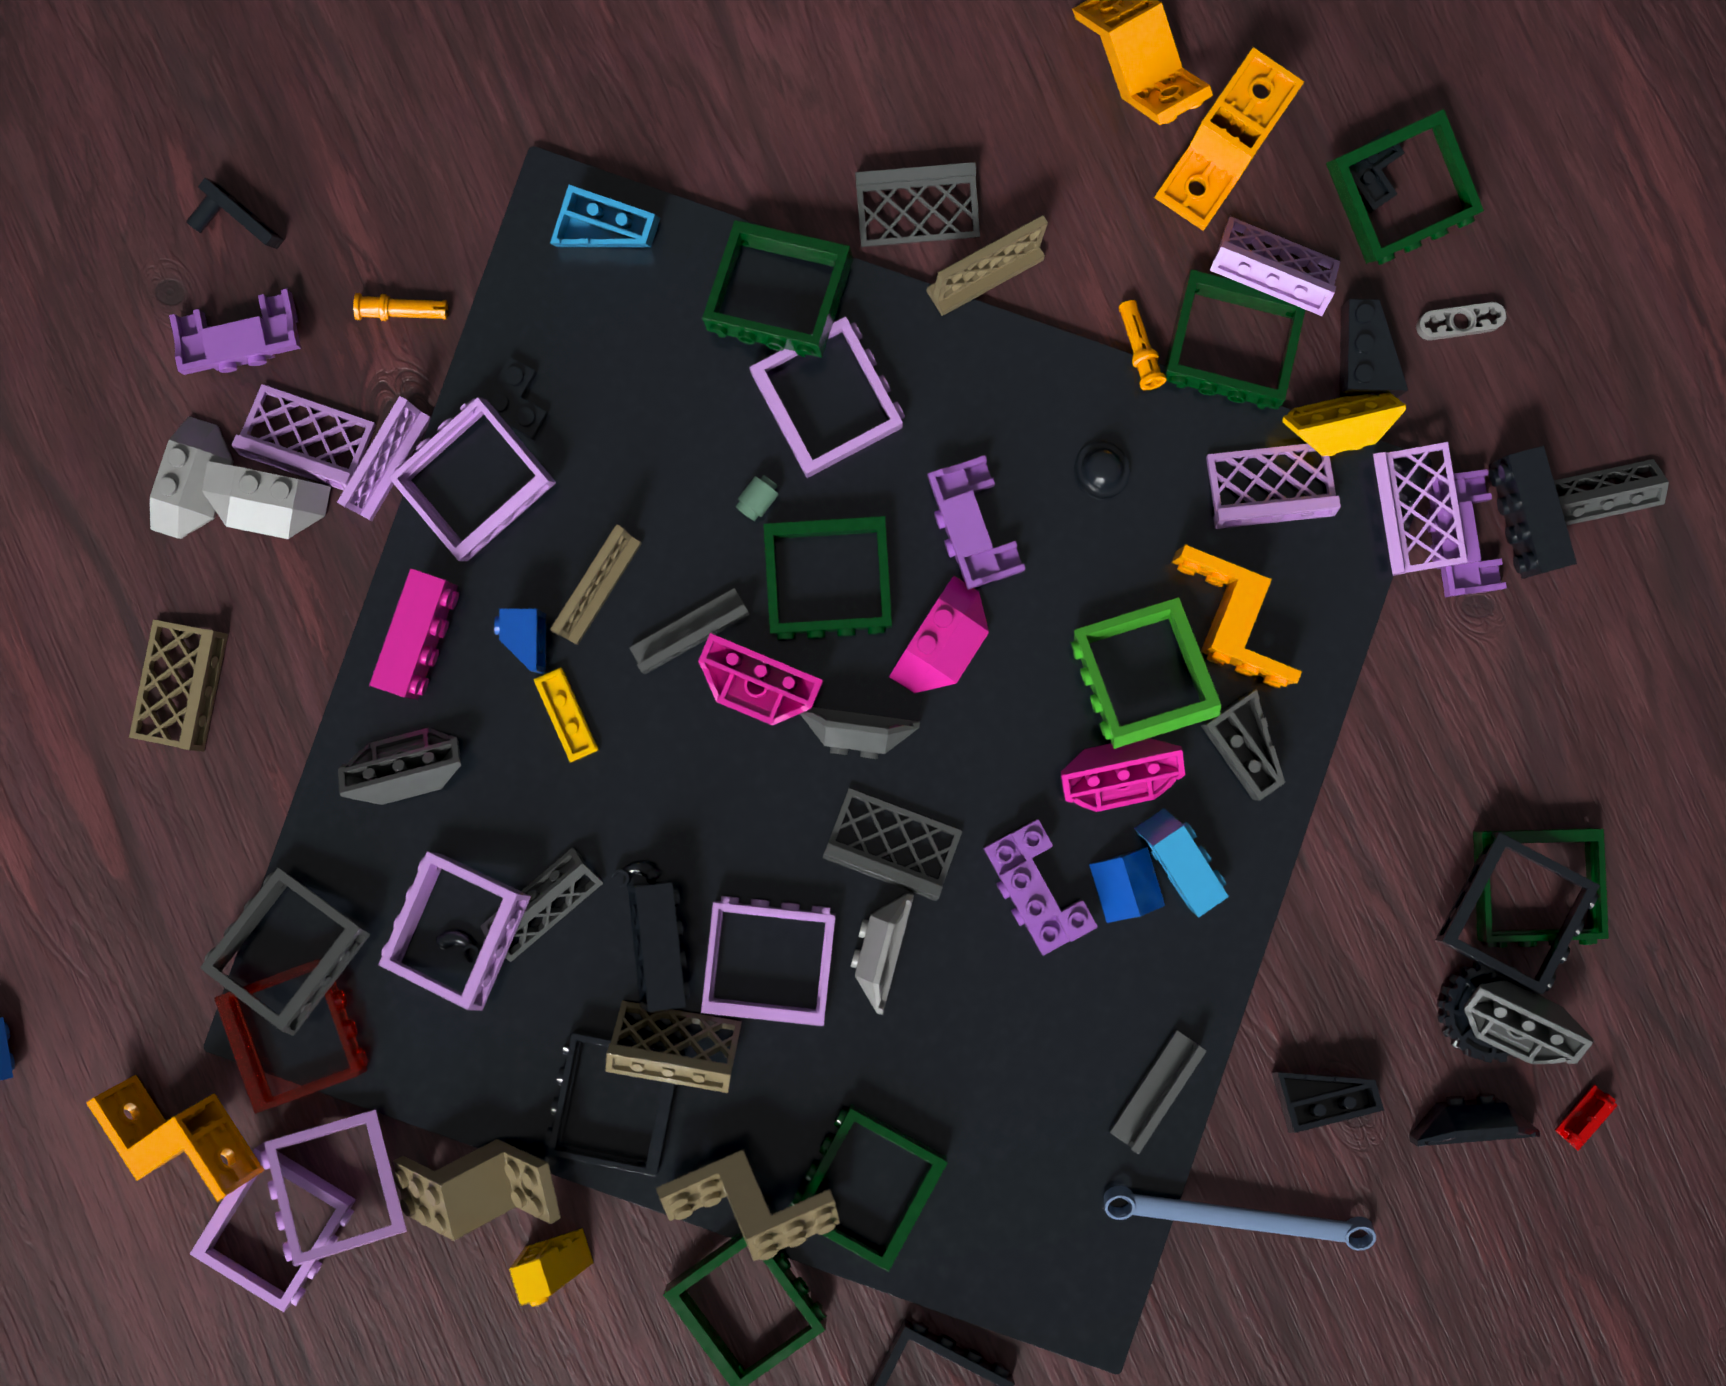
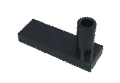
(219, 197)

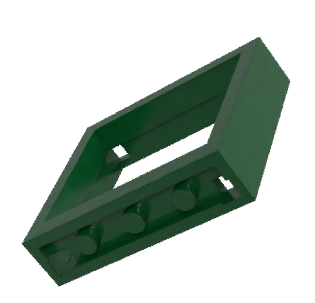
(1356, 210)
(789, 245)
(1242, 295)
(844, 627)
(1595, 872)
(829, 1149)
(708, 1337)

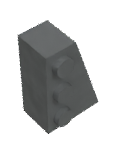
(1246, 745)

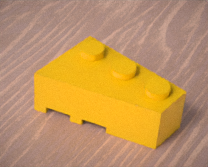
(549, 1266)

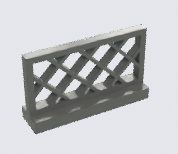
(916, 178)
(881, 868)

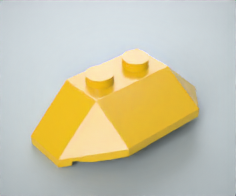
(1345, 421)

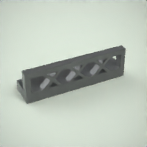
(1611, 498)
(689, 631)
(552, 883)
(1157, 1091)

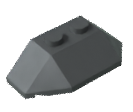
(858, 731)
(400, 767)
(1525, 1024)

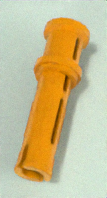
(385, 308)
(1144, 356)

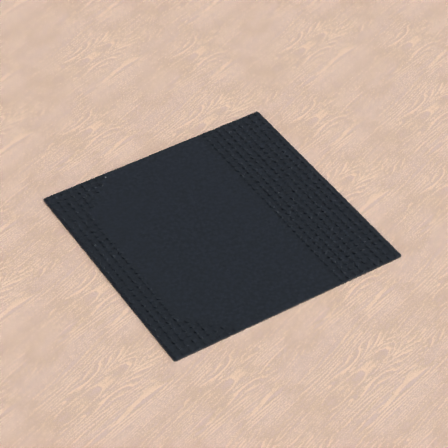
(982, 1038)

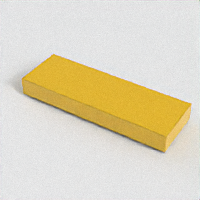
(566, 714)

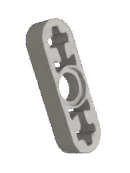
(1483, 326)

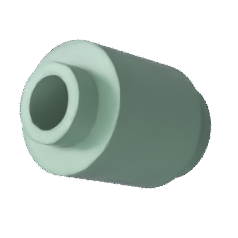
(757, 497)

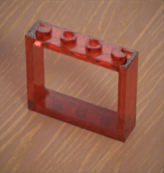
(247, 1056)

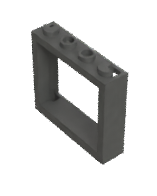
(321, 977)

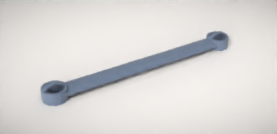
(1239, 1218)

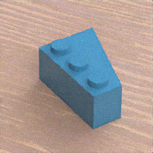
(602, 222)
(1183, 861)

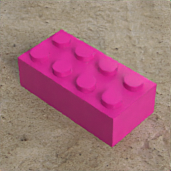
(414, 635)

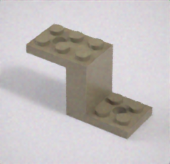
(476, 1189)
(761, 1230)

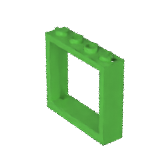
(1163, 723)

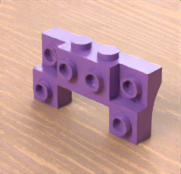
(237, 342)
(965, 527)
(1471, 576)
(1029, 893)

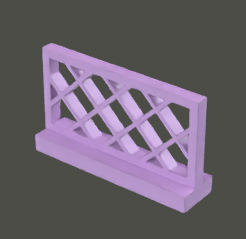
(1279, 279)
(391, 445)
(288, 458)
(1392, 506)
(1269, 510)

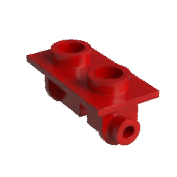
(1586, 1117)

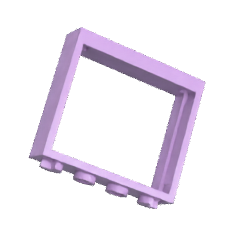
(879, 385)
(431, 448)
(493, 949)
(758, 1010)
(306, 1180)
(278, 1189)

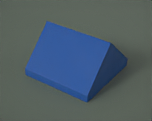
(1127, 885)

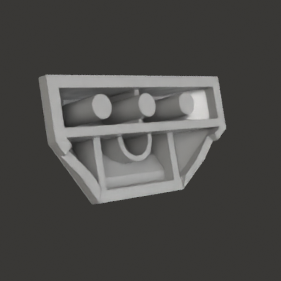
(177, 493)
(263, 500)
(880, 949)

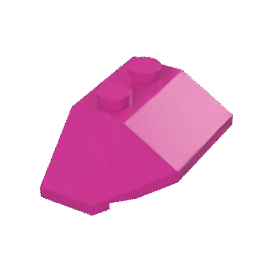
(944, 640)
(756, 682)
(1122, 776)

